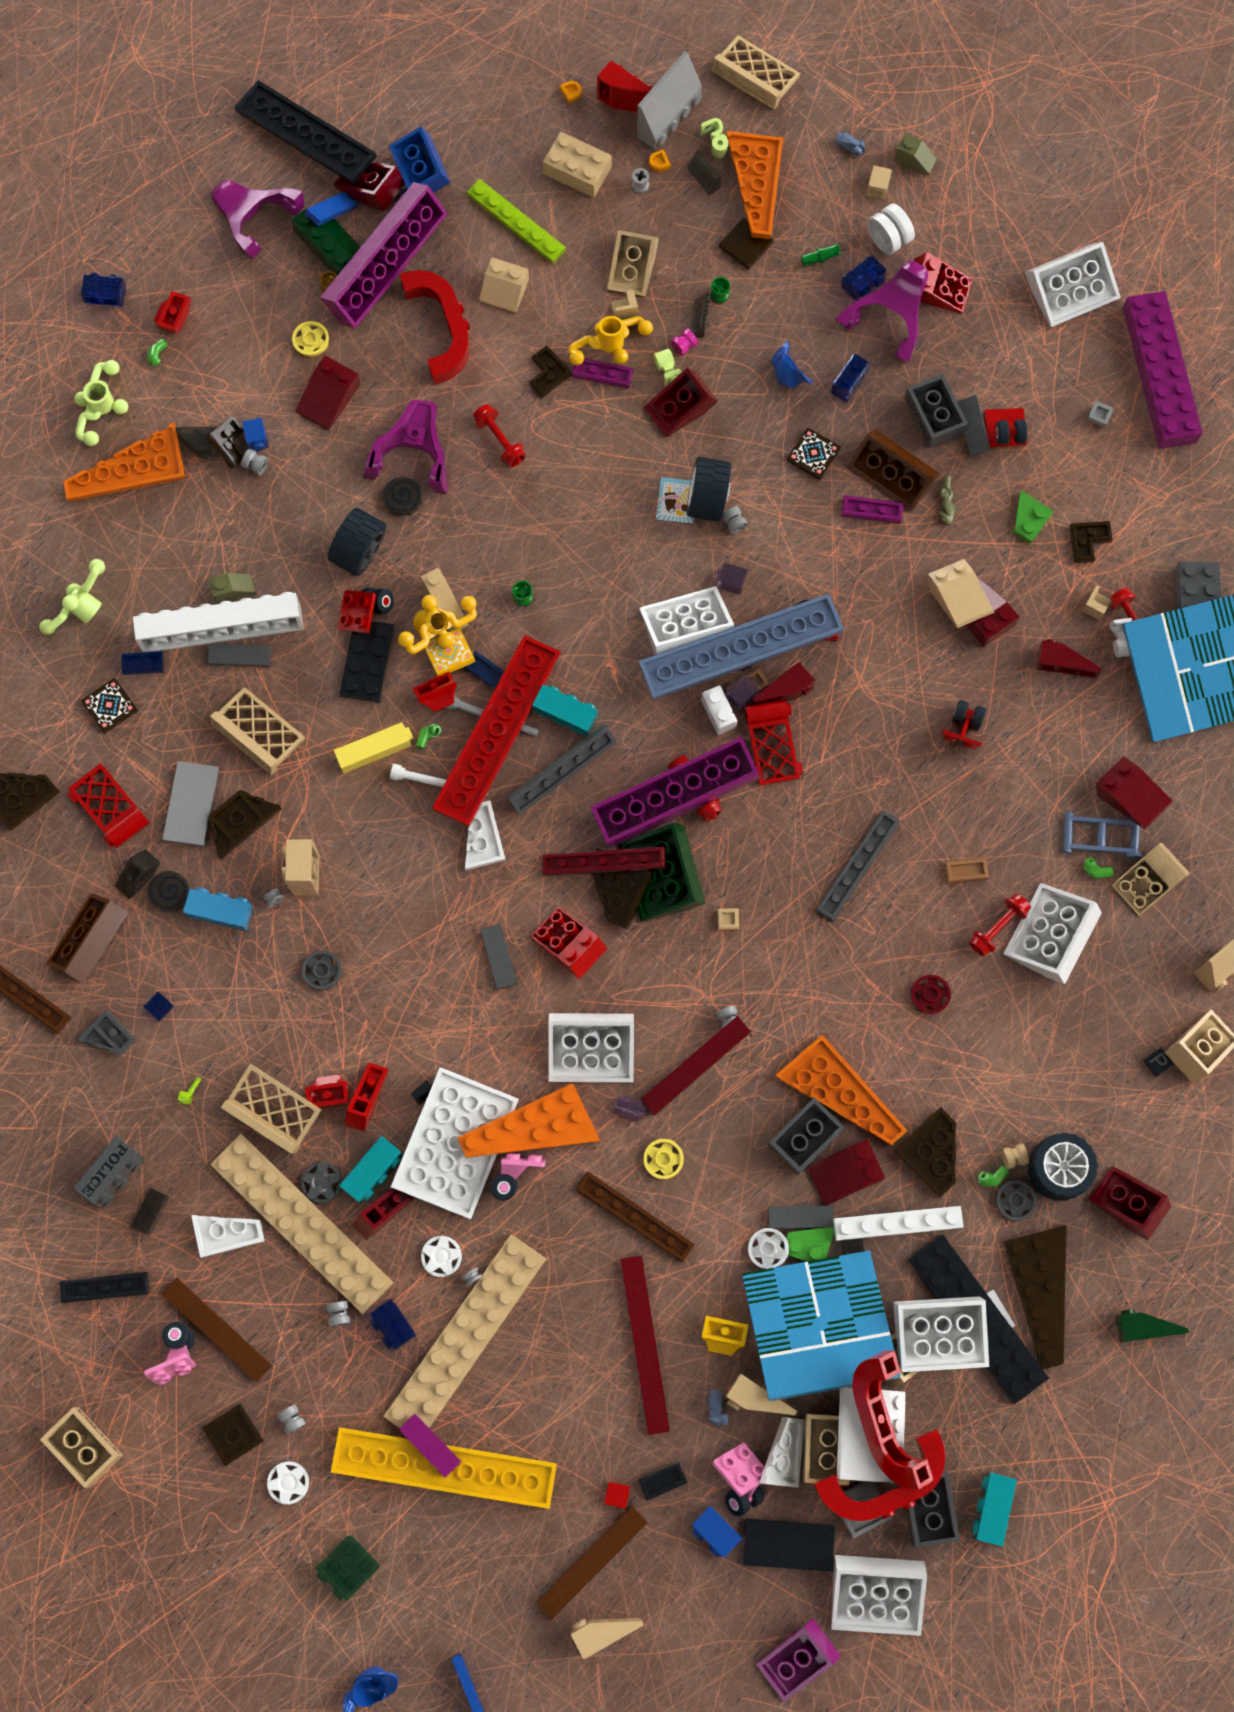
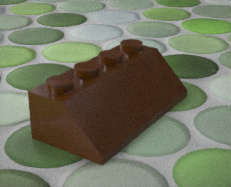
(893, 469)
(87, 938)

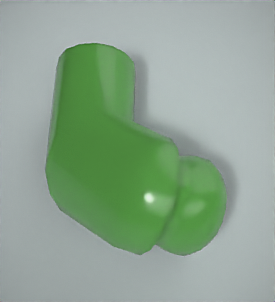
(154, 351)
(426, 734)
(1095, 871)
(991, 1179)

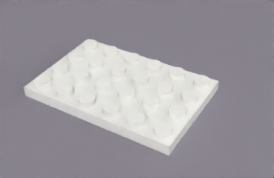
(433, 1161)

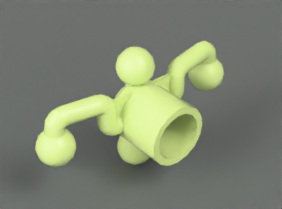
(97, 408)
(77, 601)

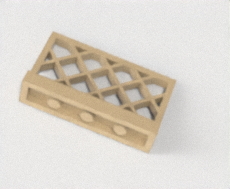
(747, 80)
(248, 745)
(265, 1126)

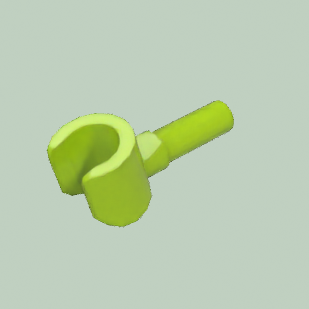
(186, 1097)

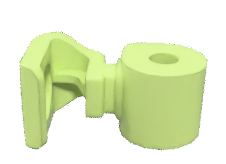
(719, 140)
(665, 362)

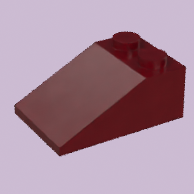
(375, 186)
(328, 392)
(680, 402)
(996, 624)
(1132, 793)
(846, 1172)
(1131, 1202)

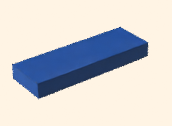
(331, 208)
(467, 1683)

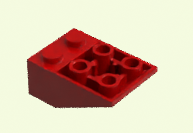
(620, 88)
(945, 284)
(569, 942)

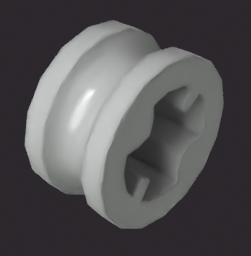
(273, 897)
(471, 1277)

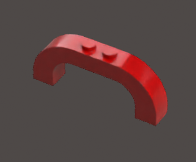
(429, 284)
(877, 1426)
(883, 1505)

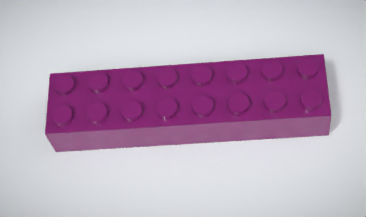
(384, 255)
(1162, 370)
(675, 792)

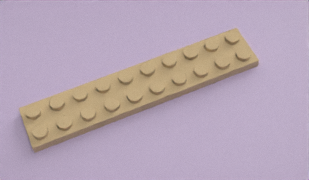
(302, 1224)
(467, 1334)

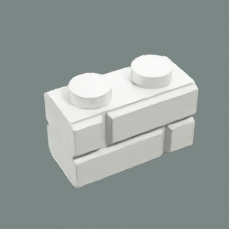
(719, 710)

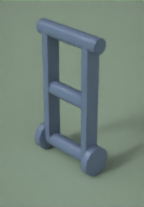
(1131, 853)

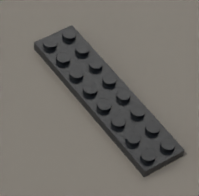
(305, 132)
(1009, 1358)

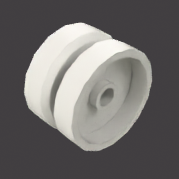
(890, 229)

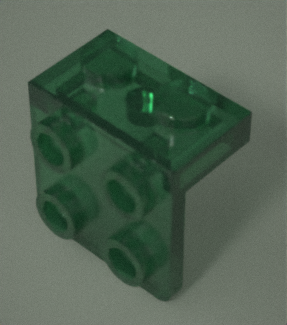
(347, 1568)

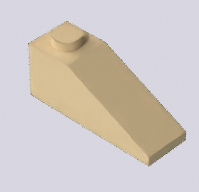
(437, 586)

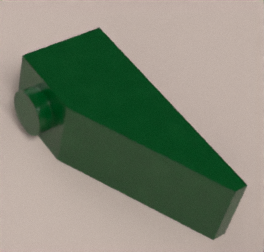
(1142, 1326)

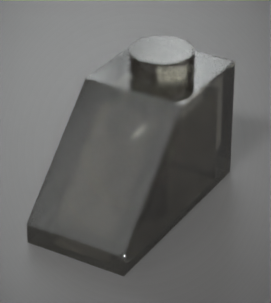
(196, 440)
(137, 873)

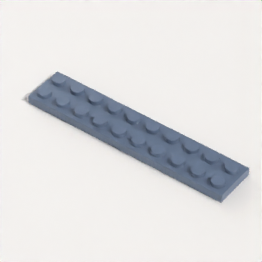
(741, 646)

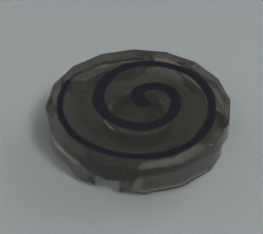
(402, 496)
(168, 891)

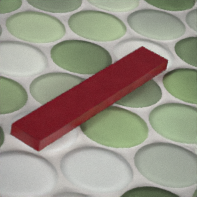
(603, 861)
(696, 1065)

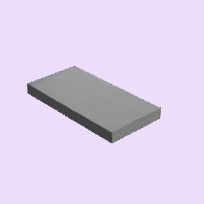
(190, 804)

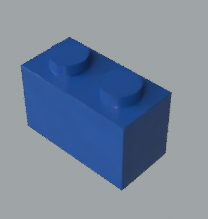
(716, 1532)

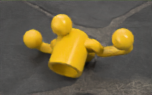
(610, 338)
(441, 622)

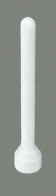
(399, 772)

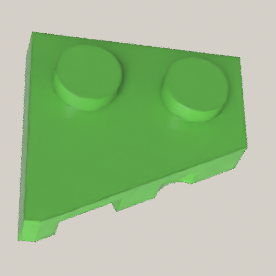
(1030, 517)
(810, 1244)

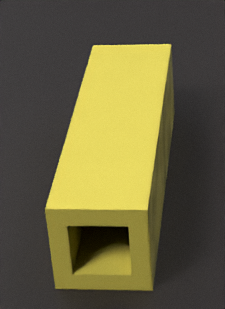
(373, 747)

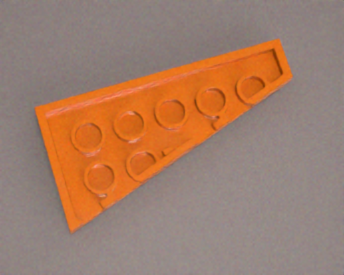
(757, 172)
(134, 467)
(833, 1082)
(545, 1123)

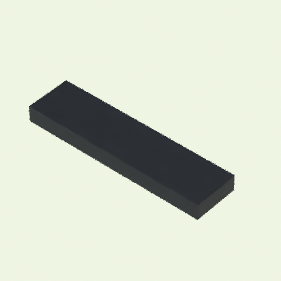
(104, 1287)

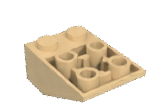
(1150, 879)

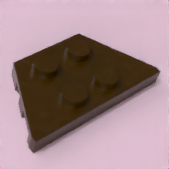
(238, 820)

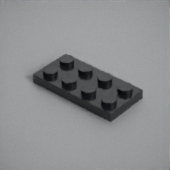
(367, 663)

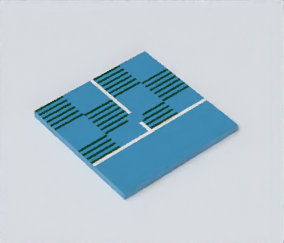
(1185, 667)
(816, 1323)

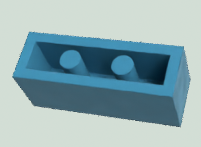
(218, 909)

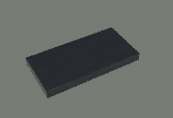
(789, 1545)

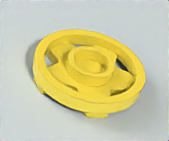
(310, 339)
(663, 1159)

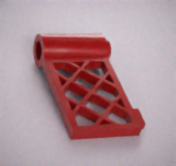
(772, 715)
(121, 827)

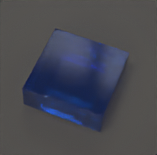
(158, 1006)

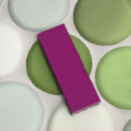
(603, 373)
(872, 509)
(430, 1445)

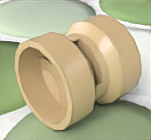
(1015, 1156)

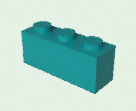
(565, 710)
(372, 1170)
(994, 1508)

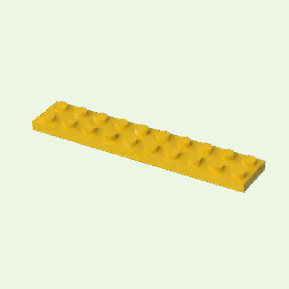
(478, 1474)

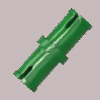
(820, 255)

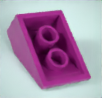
(798, 1660)

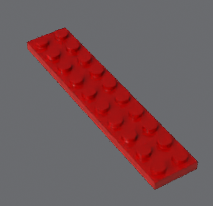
(496, 731)

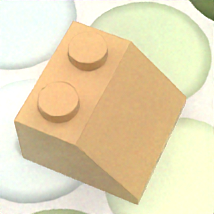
(504, 285)

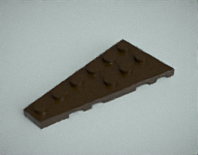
(1039, 1275)

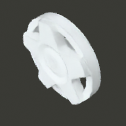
(768, 1248)
(441, 1256)
(288, 1482)

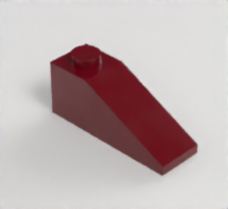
(1061, 659)
(787, 687)
(381, 1212)

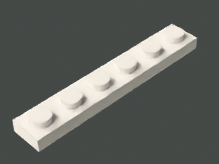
(897, 1223)

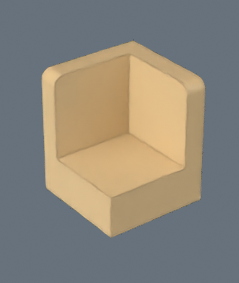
(879, 182)
(625, 307)
(1096, 604)

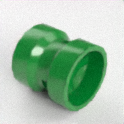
(720, 290)
(521, 589)

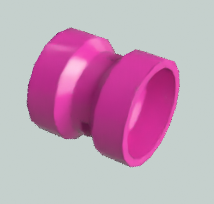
(684, 342)

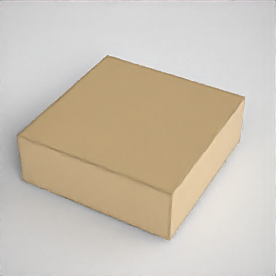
(728, 919)

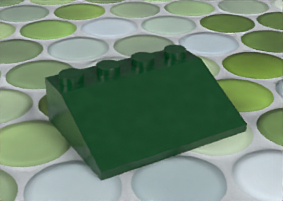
(677, 885)

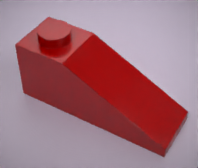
(365, 1097)

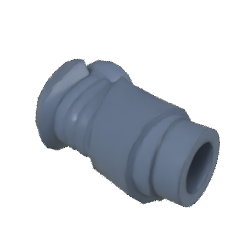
(848, 142)
(715, 1404)

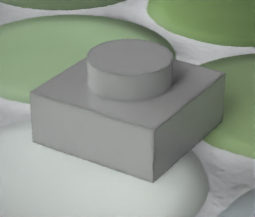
(1100, 414)

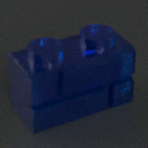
(864, 278)
(103, 289)
(850, 377)
(393, 1325)

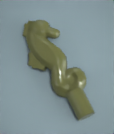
(948, 508)

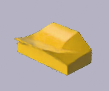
(724, 1335)

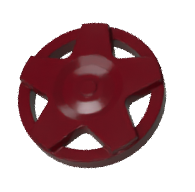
(930, 994)

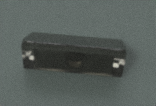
(704, 173)
(699, 315)
(150, 1212)

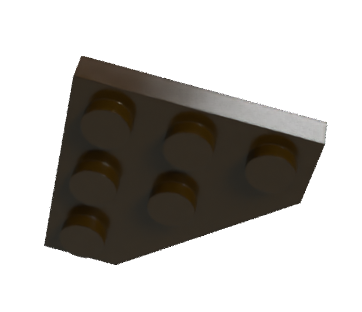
(23, 796)
(621, 893)
(932, 1152)

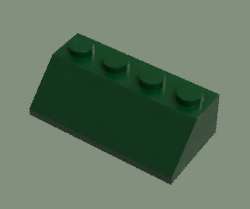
(326, 241)

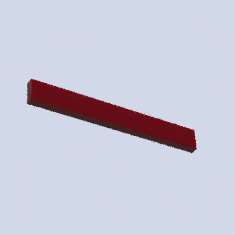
(645, 1345)

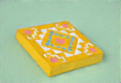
(449, 658)

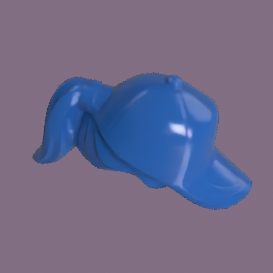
(786, 369)
(369, 1688)

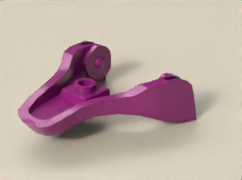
(242, 203)
(900, 295)
(413, 430)

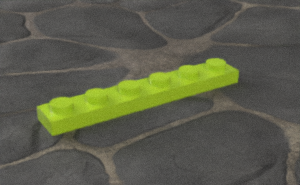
(516, 221)

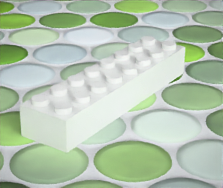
(218, 622)

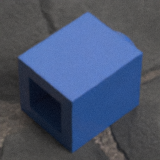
(255, 434)

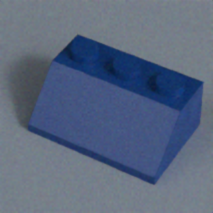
(419, 160)

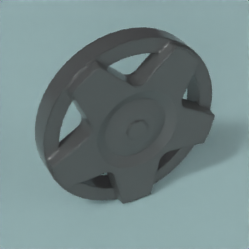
(321, 970)
(321, 1182)
(1016, 1200)

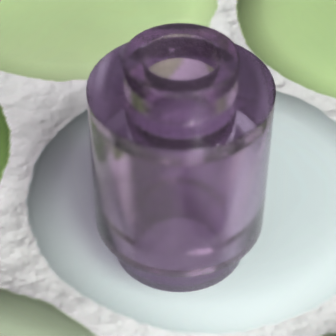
(629, 1108)

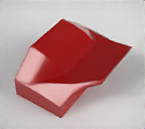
(173, 312)
(436, 692)
(328, 1092)

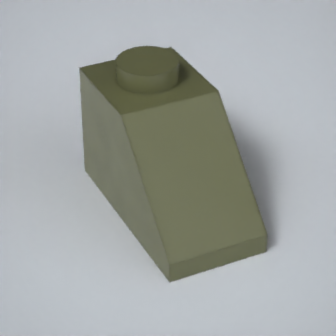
(915, 154)
(231, 586)

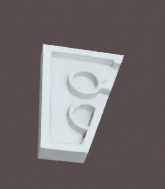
(483, 840)
(221, 1235)
(785, 1455)

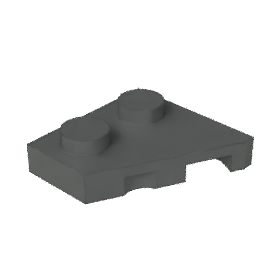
(108, 1034)

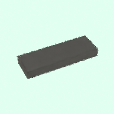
(976, 431)
(239, 655)
(498, 956)
(800, 1217)

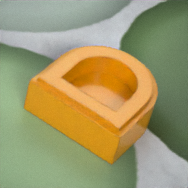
(571, 91)
(659, 162)

